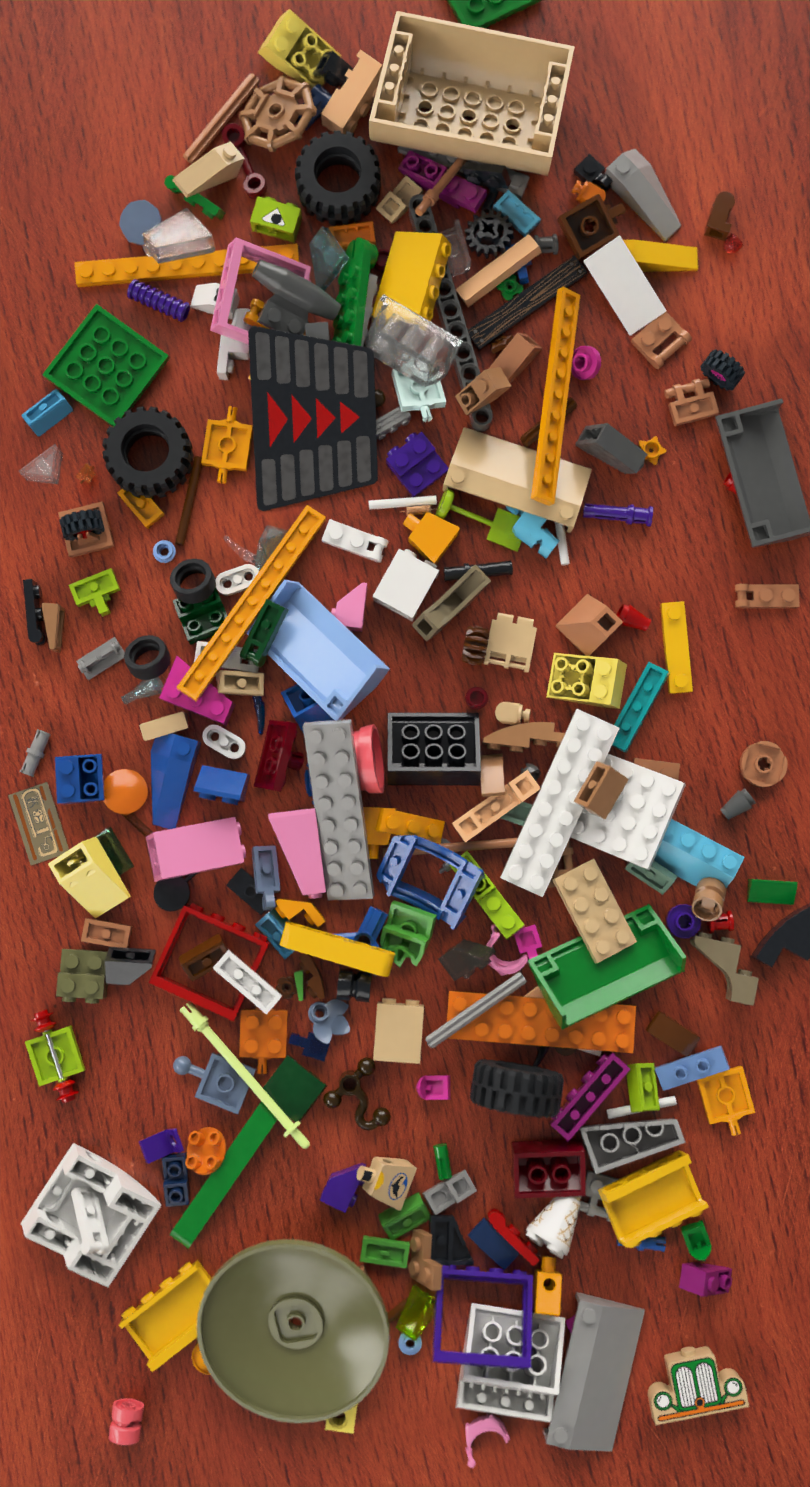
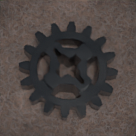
(488, 237)

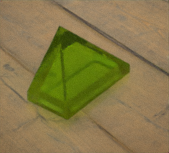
(416, 1313)

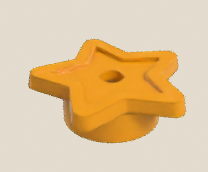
(657, 449)

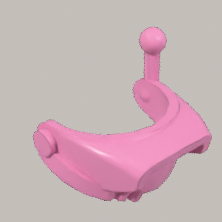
(504, 967)
(480, 1425)

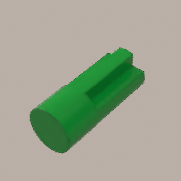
(442, 1161)

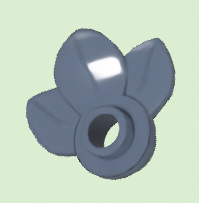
(332, 1022)

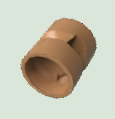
(709, 899)

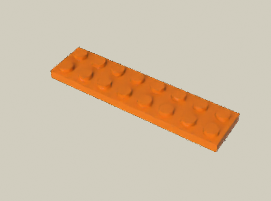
(531, 1023)

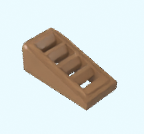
(53, 619)

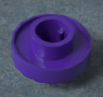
(682, 921)

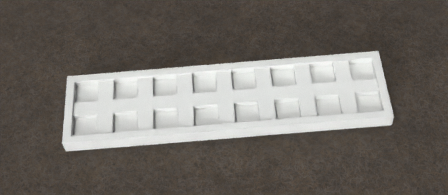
(554, 808)

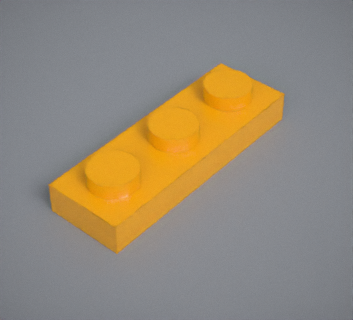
(409, 824)

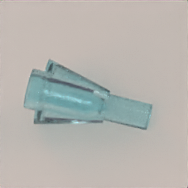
(144, 689)

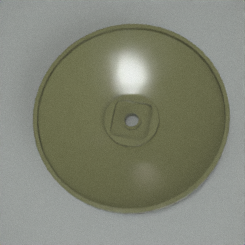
(284, 1367)

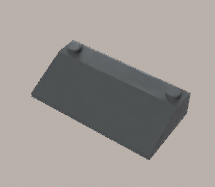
(764, 474)

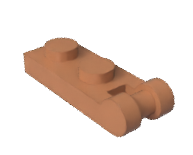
(767, 595)

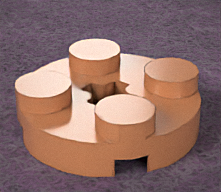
(774, 757)

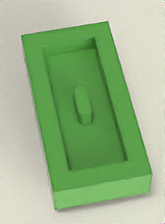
(384, 1251)

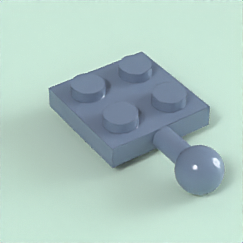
(219, 1081)

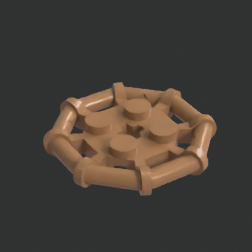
(262, 107)

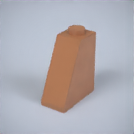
(517, 356)

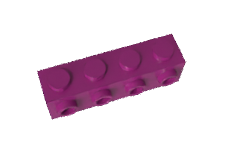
(589, 1095)

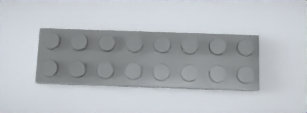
(339, 809)

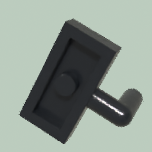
(487, 175)

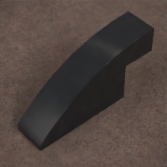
(789, 934)

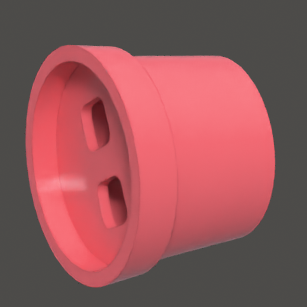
(369, 759)

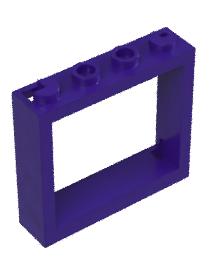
(494, 1275)

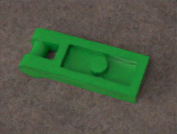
(209, 208)

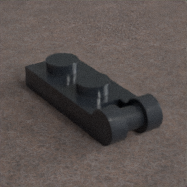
(34, 612)

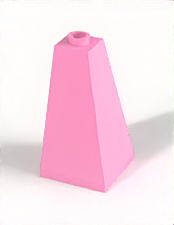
(301, 845)

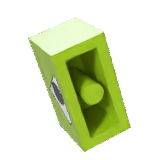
(276, 218)

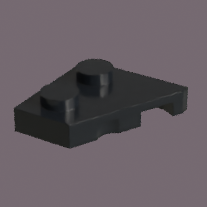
(447, 1241)

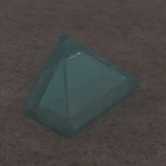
(267, 544)

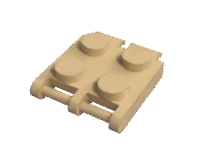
(511, 642)

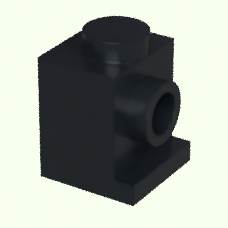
(332, 69)

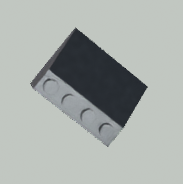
(434, 749)

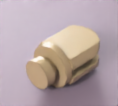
(512, 713)

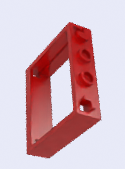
(189, 994)

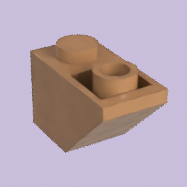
(483, 390)

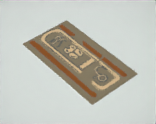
(38, 823)

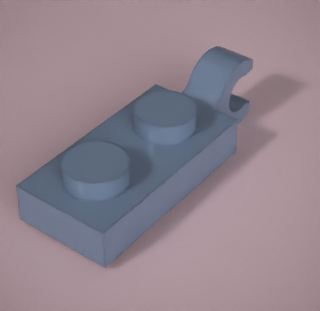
(266, 874)

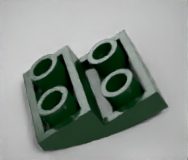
(202, 618)
(294, 1088)

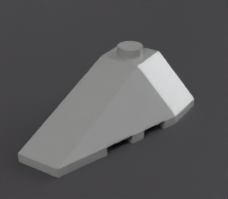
(641, 190)

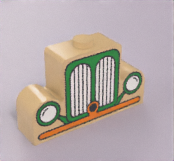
(695, 1387)

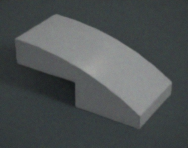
(449, 1192)

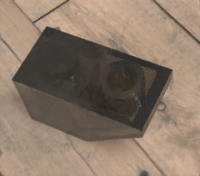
(465, 957)

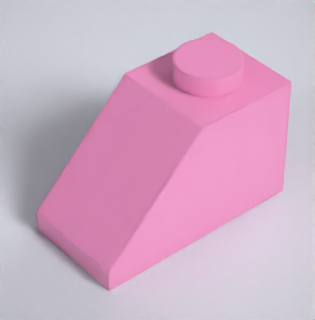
(351, 608)

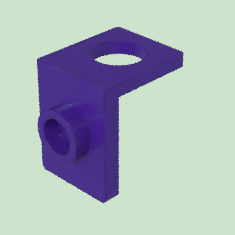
(161, 1145)

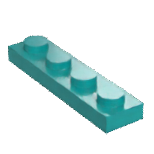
(639, 705)

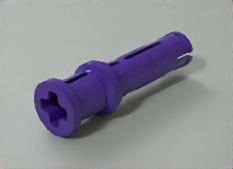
(628, 514)

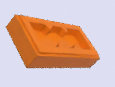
(346, 233)

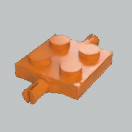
(263, 1035)

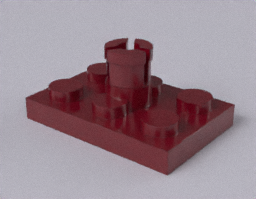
(277, 756)

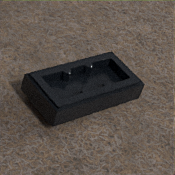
(244, 886)

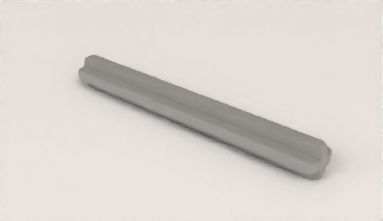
(475, 1010)

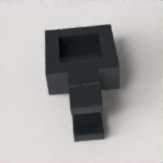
(591, 170)

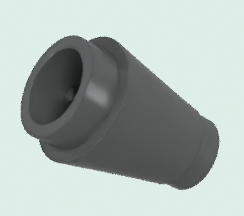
(738, 804)

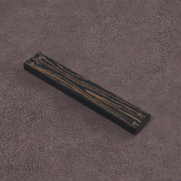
(526, 303)

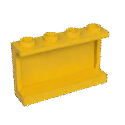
(415, 271)
(652, 1199)
(168, 1317)

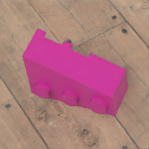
(210, 704)

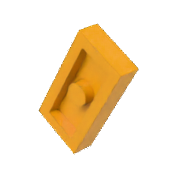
(142, 507)

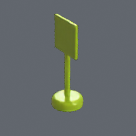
(501, 526)

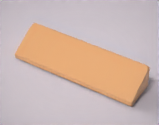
(498, 270)

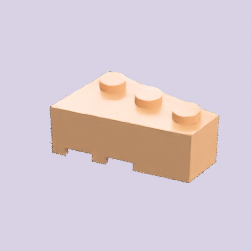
(354, 97)

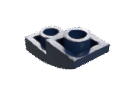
(175, 1180)
(493, 1243)

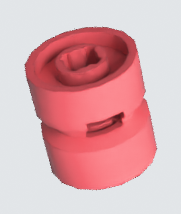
(126, 1425)

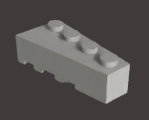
(625, 1142)

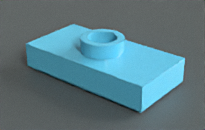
(520, 216)

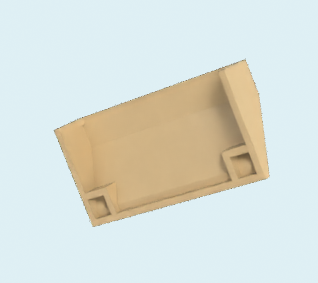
(506, 473)

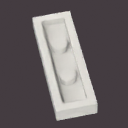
(247, 981)

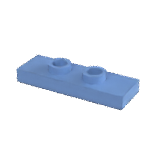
(692, 1068)

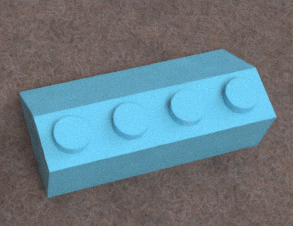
(696, 856)

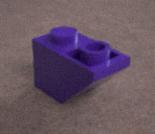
(341, 1188)

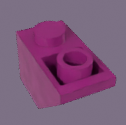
(705, 1279)

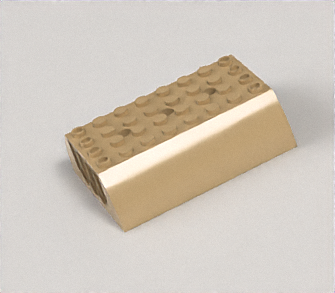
(474, 74)

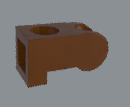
(721, 208)

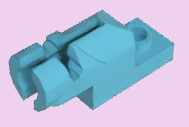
(530, 531)

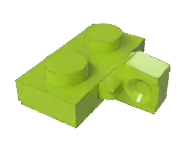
(96, 590)

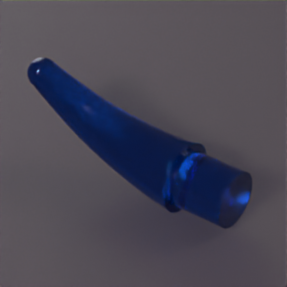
(259, 707)

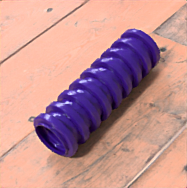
(158, 300)

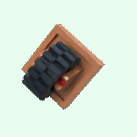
(86, 529)

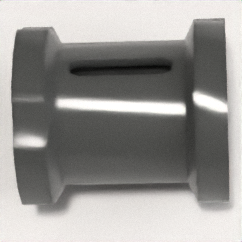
(547, 244)

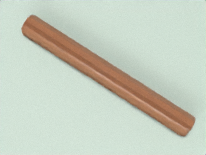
(221, 118)

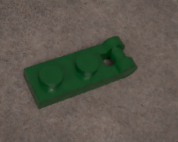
(263, 633)

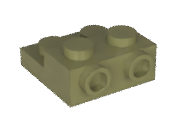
(82, 975)

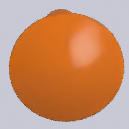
(125, 791)
(205, 1150)

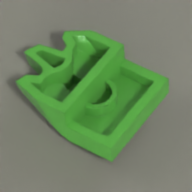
(407, 932)

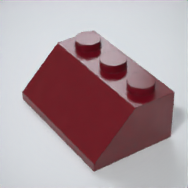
(548, 1168)

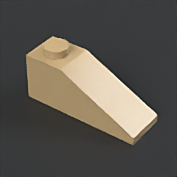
(210, 170)

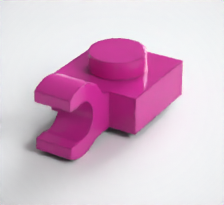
(528, 941)

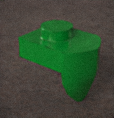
(697, 1240)

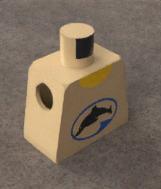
(387, 1180)

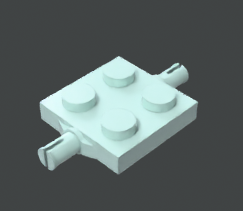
(417, 397)

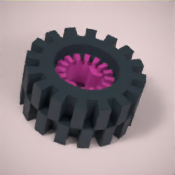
(722, 370)

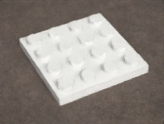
(636, 819)

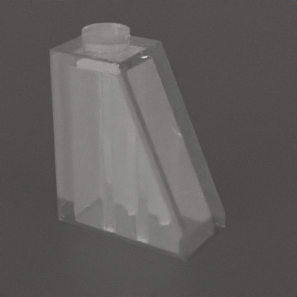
(178, 238)

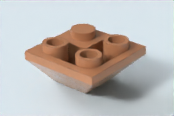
(588, 624)

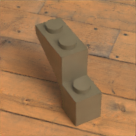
(451, 603)
(725, 956)

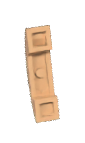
(496, 806)

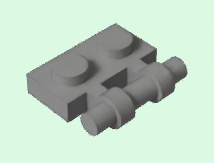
(593, 1183)

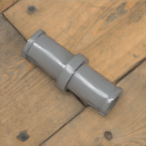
(35, 753)

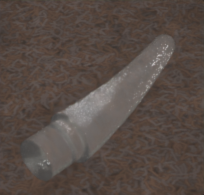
(240, 551)

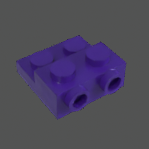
(416, 464)

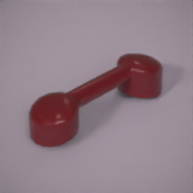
(254, 182)

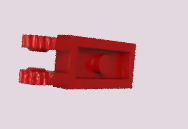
(512, 1235)

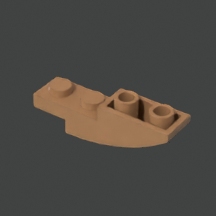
(519, 736)

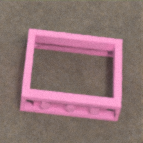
(237, 249)

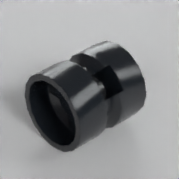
(354, 985)

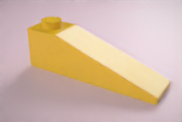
(663, 256)

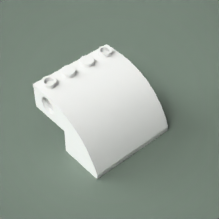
(124, 1206)

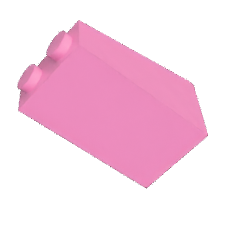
(195, 848)

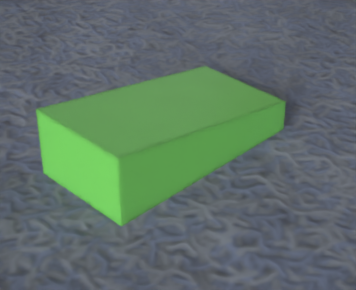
(299, 979)

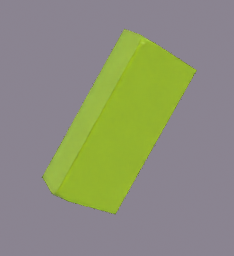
(642, 1087)

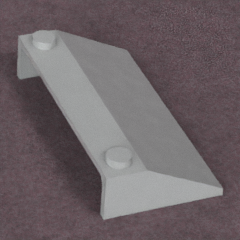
(595, 1375)

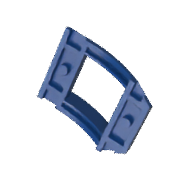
(459, 893)

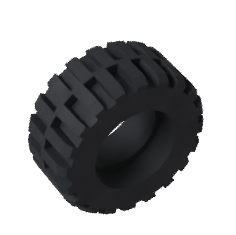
(338, 150)
(133, 428)
(516, 1088)

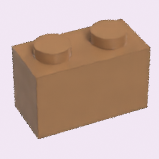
(601, 790)

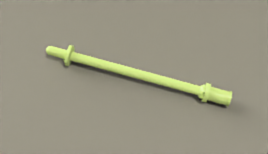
(201, 1024)

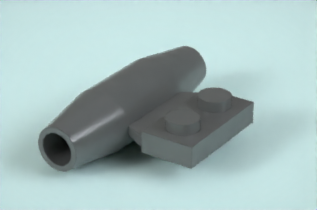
(291, 299)

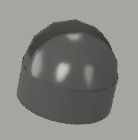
(533, 770)

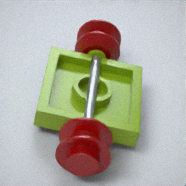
(55, 1056)

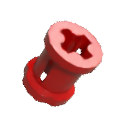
(728, 923)

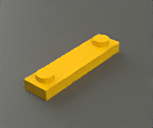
(676, 647)

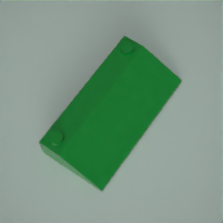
(580, 988)

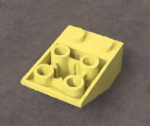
(295, 49)
(587, 680)
(90, 877)

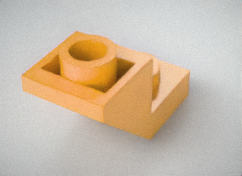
(290, 908)

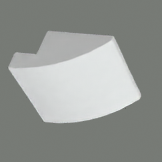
(509, 1390)

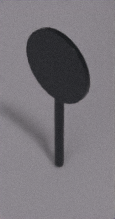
(172, 893)

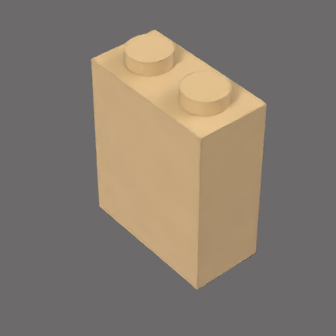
(398, 1031)

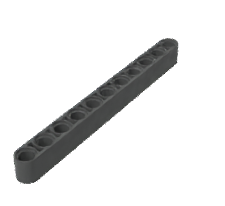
(455, 322)

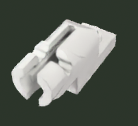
(231, 348)

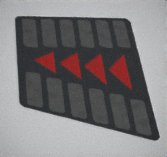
(310, 417)

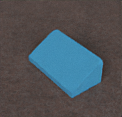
(47, 412)
(272, 927)

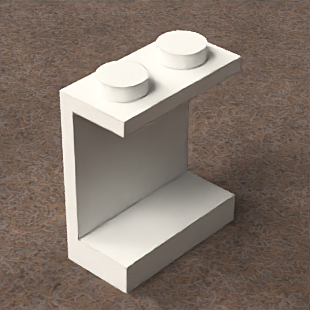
(405, 584)

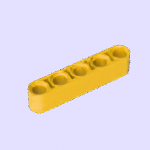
(337, 949)

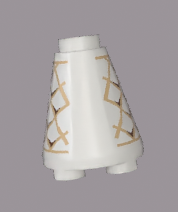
(555, 1225)

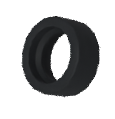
(198, 593)
(152, 669)

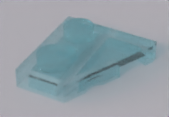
(327, 257)

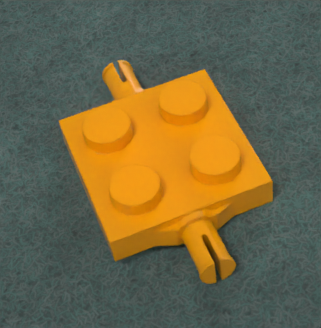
(227, 445)
(726, 1097)

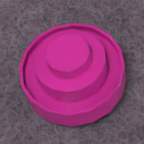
(585, 362)

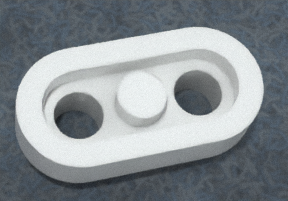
(237, 578)
(225, 741)

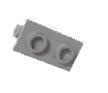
(101, 658)

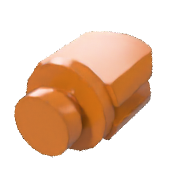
(587, 191)

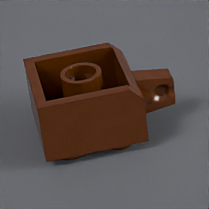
(591, 212)

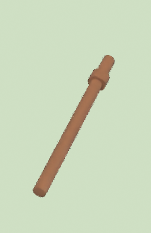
(432, 195)
(471, 845)

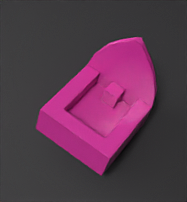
(434, 1087)

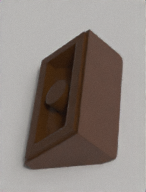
(203, 957)

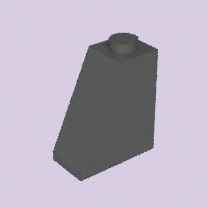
(612, 448)

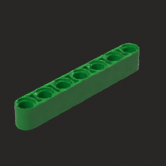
(224, 1177)

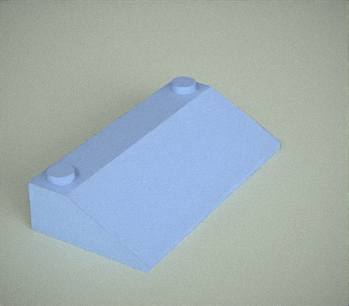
(322, 653)

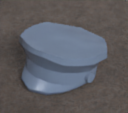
(137, 219)

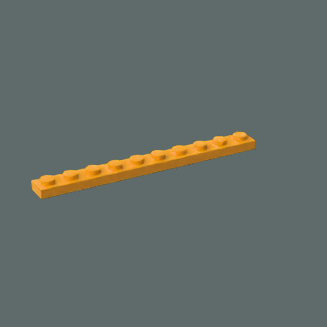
(147, 268)
(555, 397)
(251, 603)

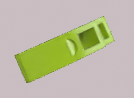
(494, 904)

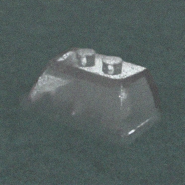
(411, 343)

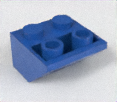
(79, 779)
(221, 783)

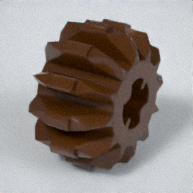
(475, 645)

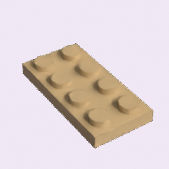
(594, 911)

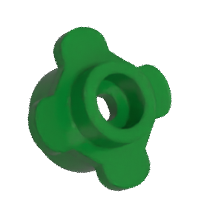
(507, 293)

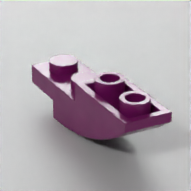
(427, 174)

